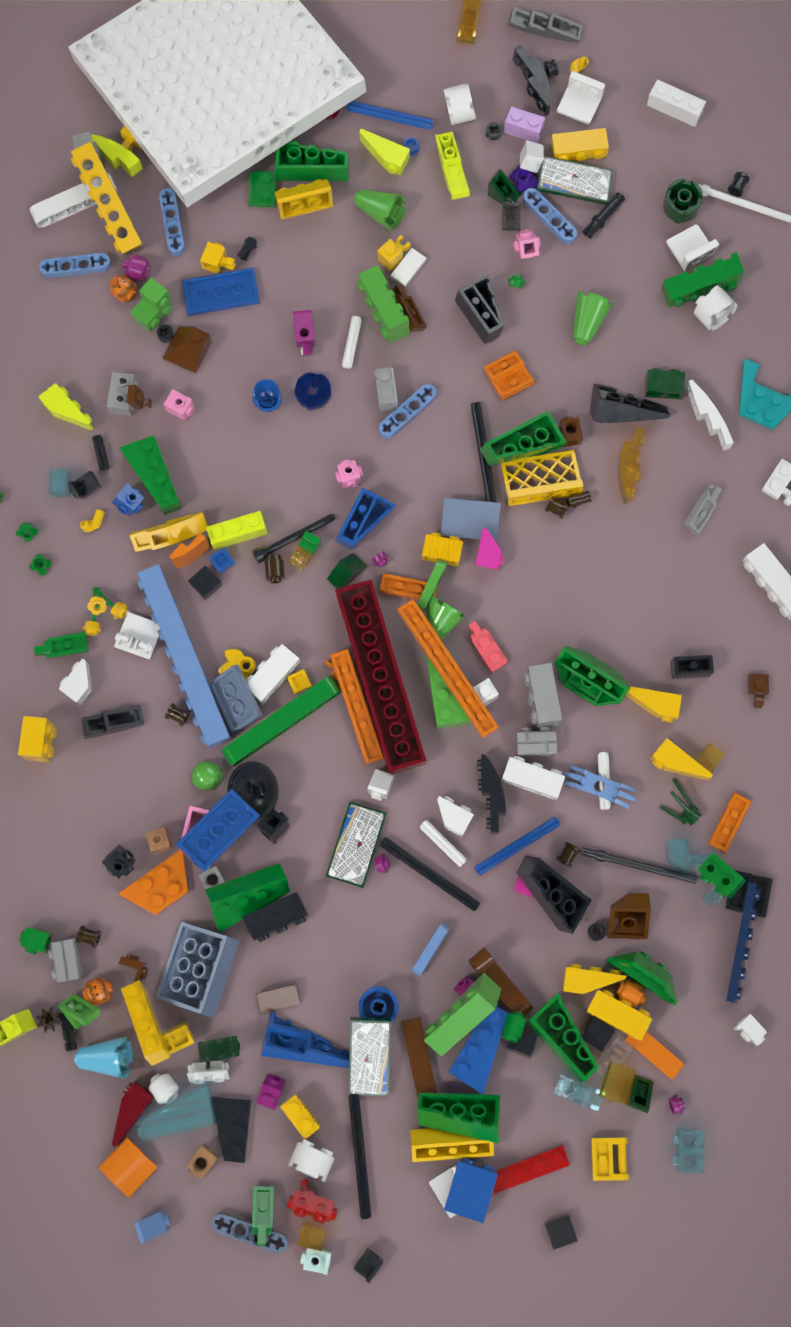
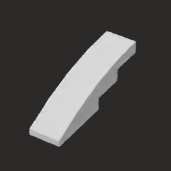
(706, 410)

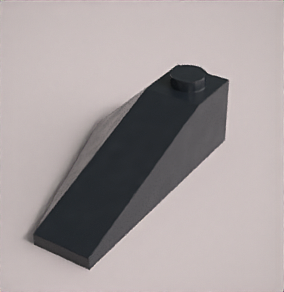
(617, 408)

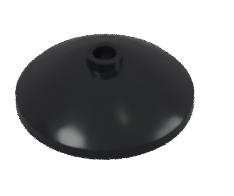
(247, 780)

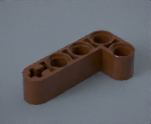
(509, 994)

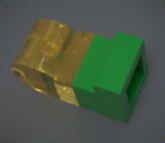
(305, 550)

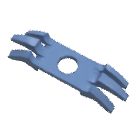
(611, 789)

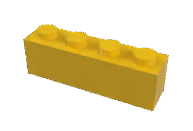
(145, 1023)
(436, 1144)

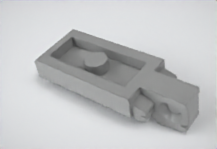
(703, 509)

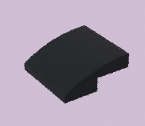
(737, 902)

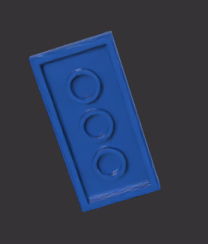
(220, 291)
(217, 830)

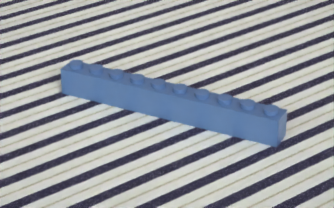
(184, 657)

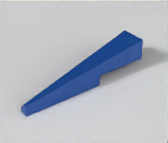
(290, 1043)

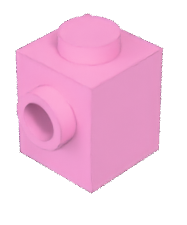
(179, 405)

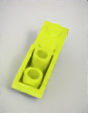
(451, 165)

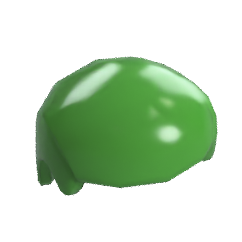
(207, 776)

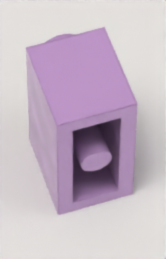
(524, 125)

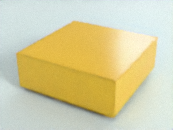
(299, 681)

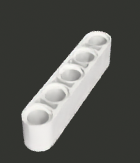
(65, 204)

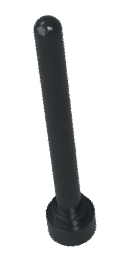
(261, 554)

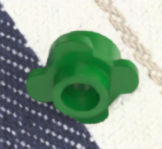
(516, 281)
(29, 528)
(35, 564)

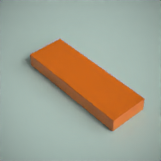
(402, 586)
(729, 822)
(657, 1055)

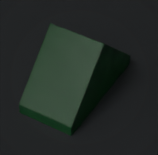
(502, 189)
(346, 571)
(640, 1094)

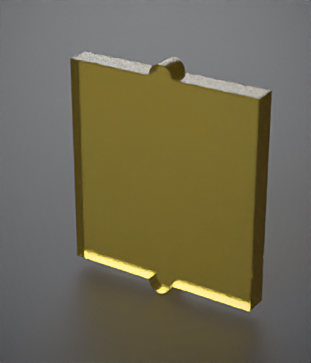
(617, 1083)

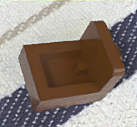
(132, 961)

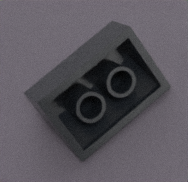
(276, 917)

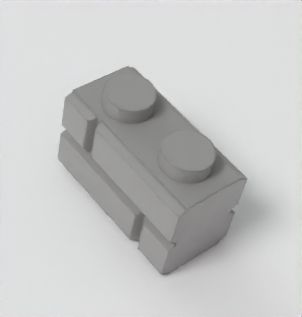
(386, 389)
(536, 743)
(66, 961)

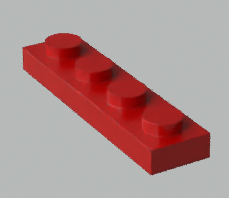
(530, 1168)

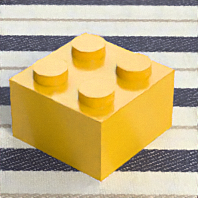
(37, 739)

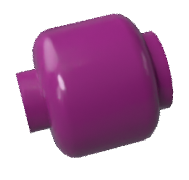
(136, 267)

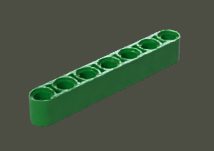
(281, 721)

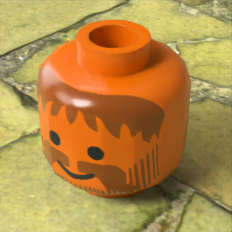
(123, 288)
(97, 991)
(631, 992)

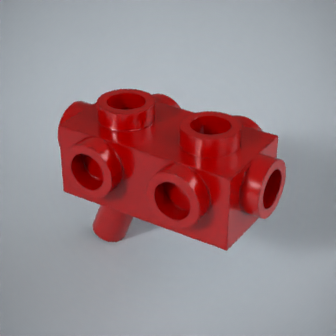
(306, 1203)

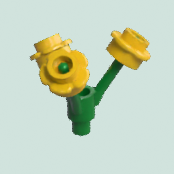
(98, 606)

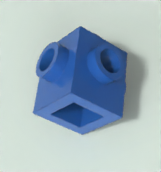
(128, 500)

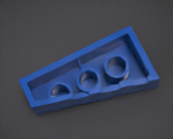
(478, 1052)

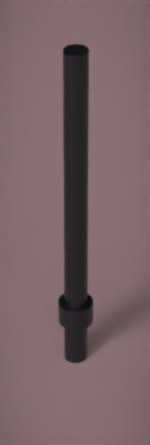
(602, 856)

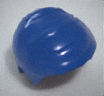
(266, 395)

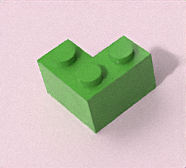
(152, 306)

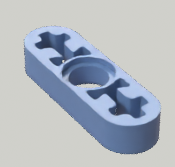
(430, 949)

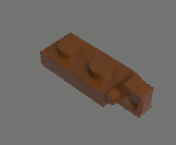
(410, 309)

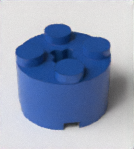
(379, 995)

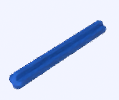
(390, 115)
(517, 845)

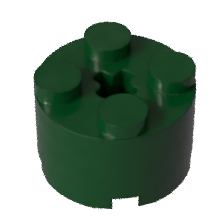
(682, 200)

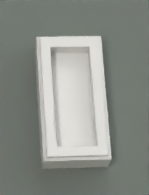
(408, 267)

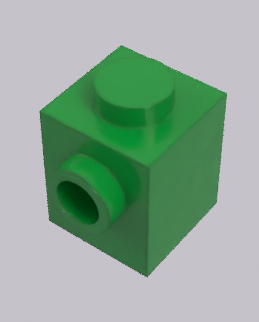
(35, 940)

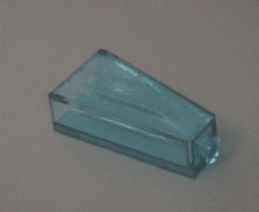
(182, 1115)

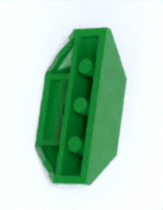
(590, 677)
(645, 972)

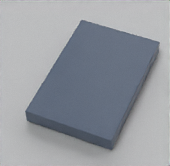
(469, 518)
(235, 699)

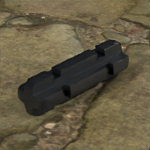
(100, 452)
(68, 1033)

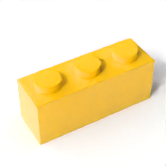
(580, 145)
(620, 1014)

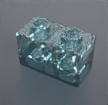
(695, 1150)

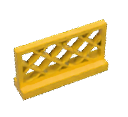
(542, 492)

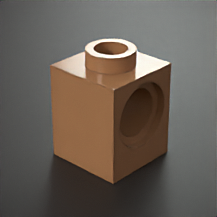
(159, 840)
(208, 1155)

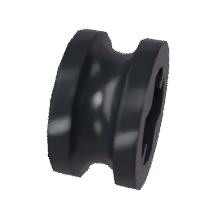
(551, 68)
(492, 126)
(164, 328)
(592, 927)

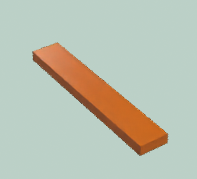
(356, 706)

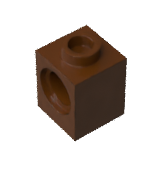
(571, 438)

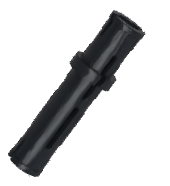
(598, 221)

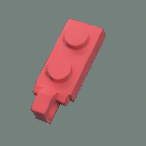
(487, 647)

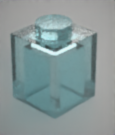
(58, 482)

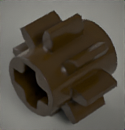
(44, 1015)

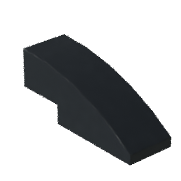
(112, 722)

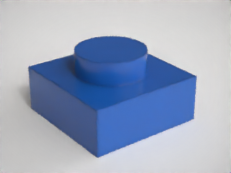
(221, 560)

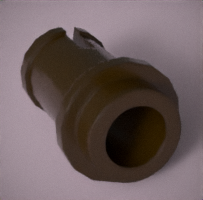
(578, 499)

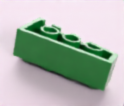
(310, 163)
(702, 280)
(526, 440)
(148, 464)
(245, 895)
(563, 1038)
(461, 1114)

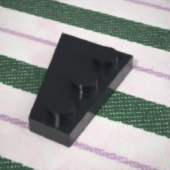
(233, 1125)

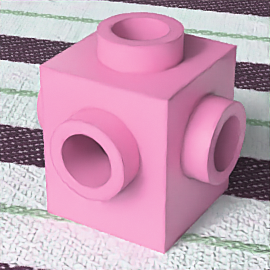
(526, 244)
(348, 479)

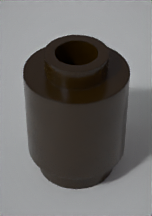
(274, 569)

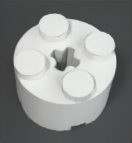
(459, 104)
(714, 308)
(312, 1161)

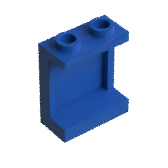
(471, 1190)

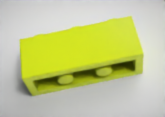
(236, 530)

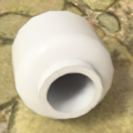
(163, 1088)

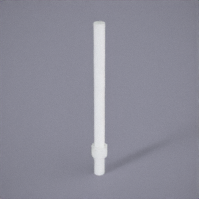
(744, 203)

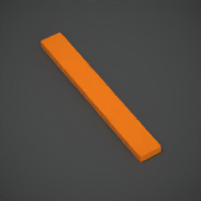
(447, 668)

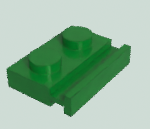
(262, 189)

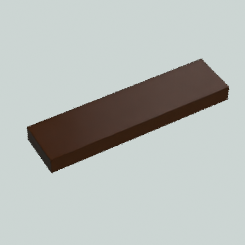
(418, 1056)

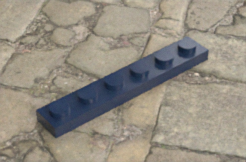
(745, 934)

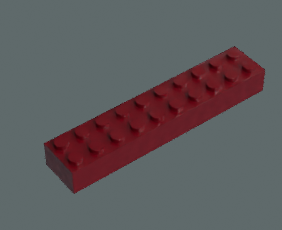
(380, 677)

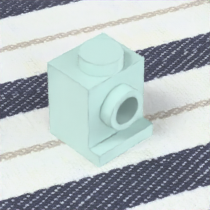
(324, 1260)

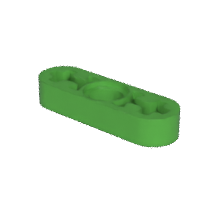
(432, 584)

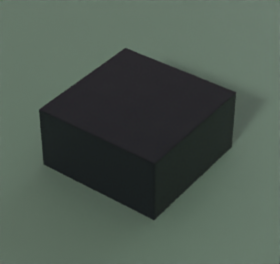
(205, 582)
(597, 1034)
(560, 1232)

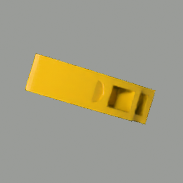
(169, 533)

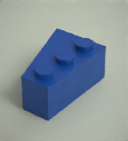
(363, 518)

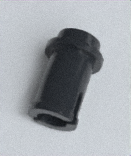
(247, 248)

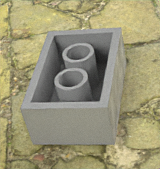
(542, 696)

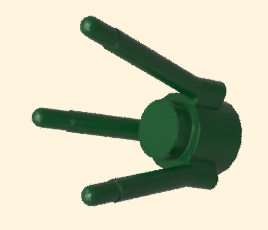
(690, 813)

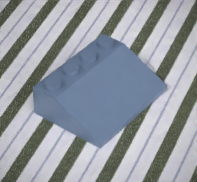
(197, 969)

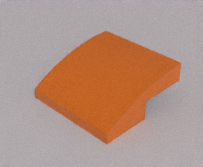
(508, 375)
(186, 555)
(127, 1167)

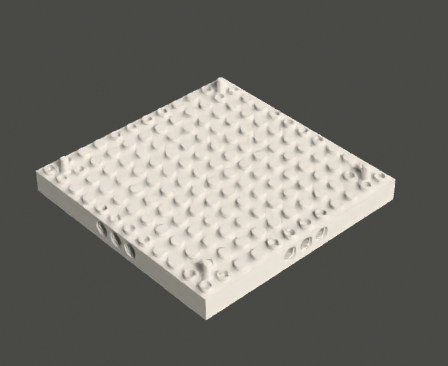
(216, 82)

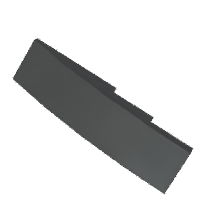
(545, 26)

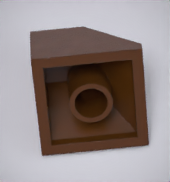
(188, 348)
(630, 917)

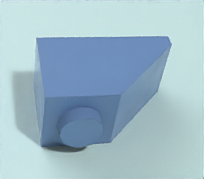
(152, 1226)

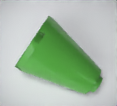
(381, 206)
(589, 316)
(442, 617)

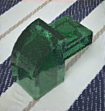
(218, 1049)

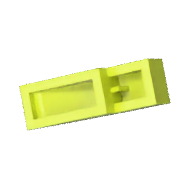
(118, 155)

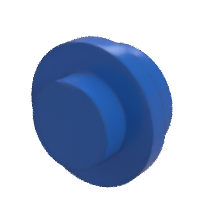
(413, 145)

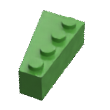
(383, 303)
(446, 708)
(463, 1015)

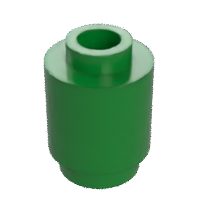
(513, 1026)

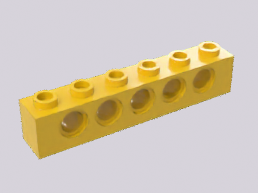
(88, 153)

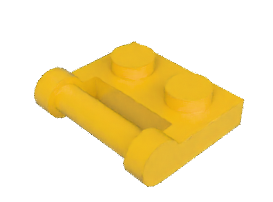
(603, 1159)

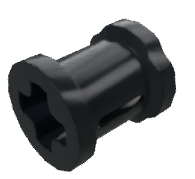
(738, 184)

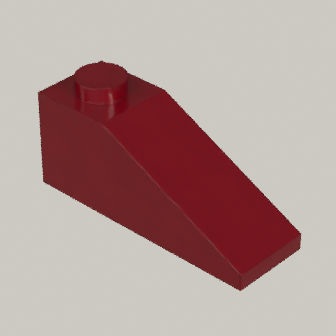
(132, 1106)

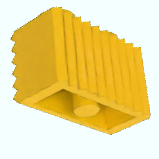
(442, 548)
(300, 1116)

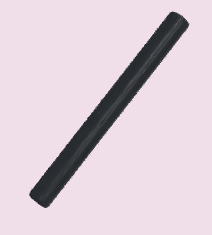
(481, 440)
(429, 874)
(359, 1155)

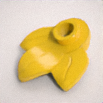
(236, 657)

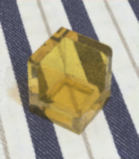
(710, 757)
(311, 1237)

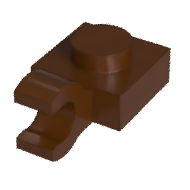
(136, 398)
(758, 685)

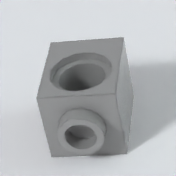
(211, 871)

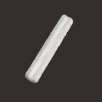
(351, 342)
(603, 771)
(442, 843)

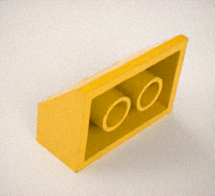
(304, 198)

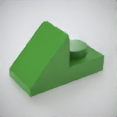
(79, 1011)

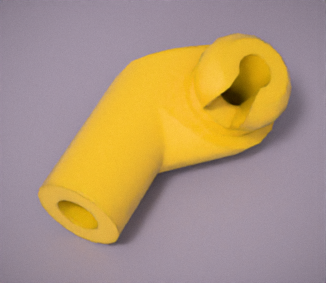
(579, 64)
(94, 523)

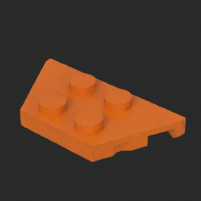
(160, 886)

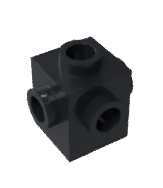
(119, 862)

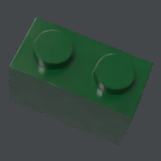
(664, 384)

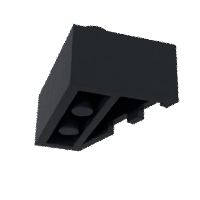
(480, 308)

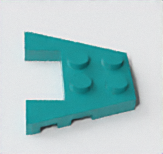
(759, 402)

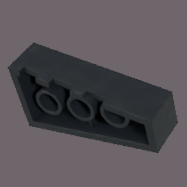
(554, 893)

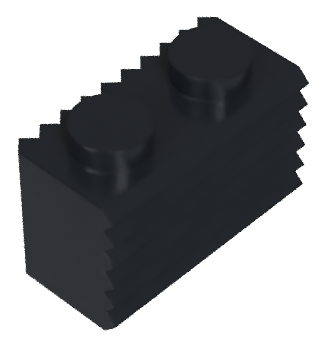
(692, 666)

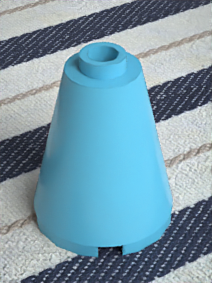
(107, 1057)

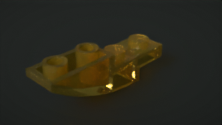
(469, 21)
(628, 467)

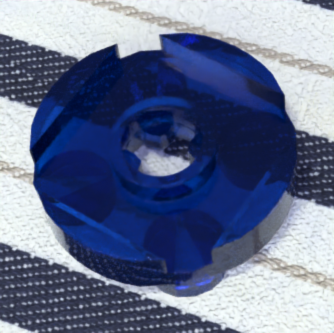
(315, 381)

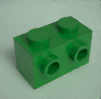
(721, 875)

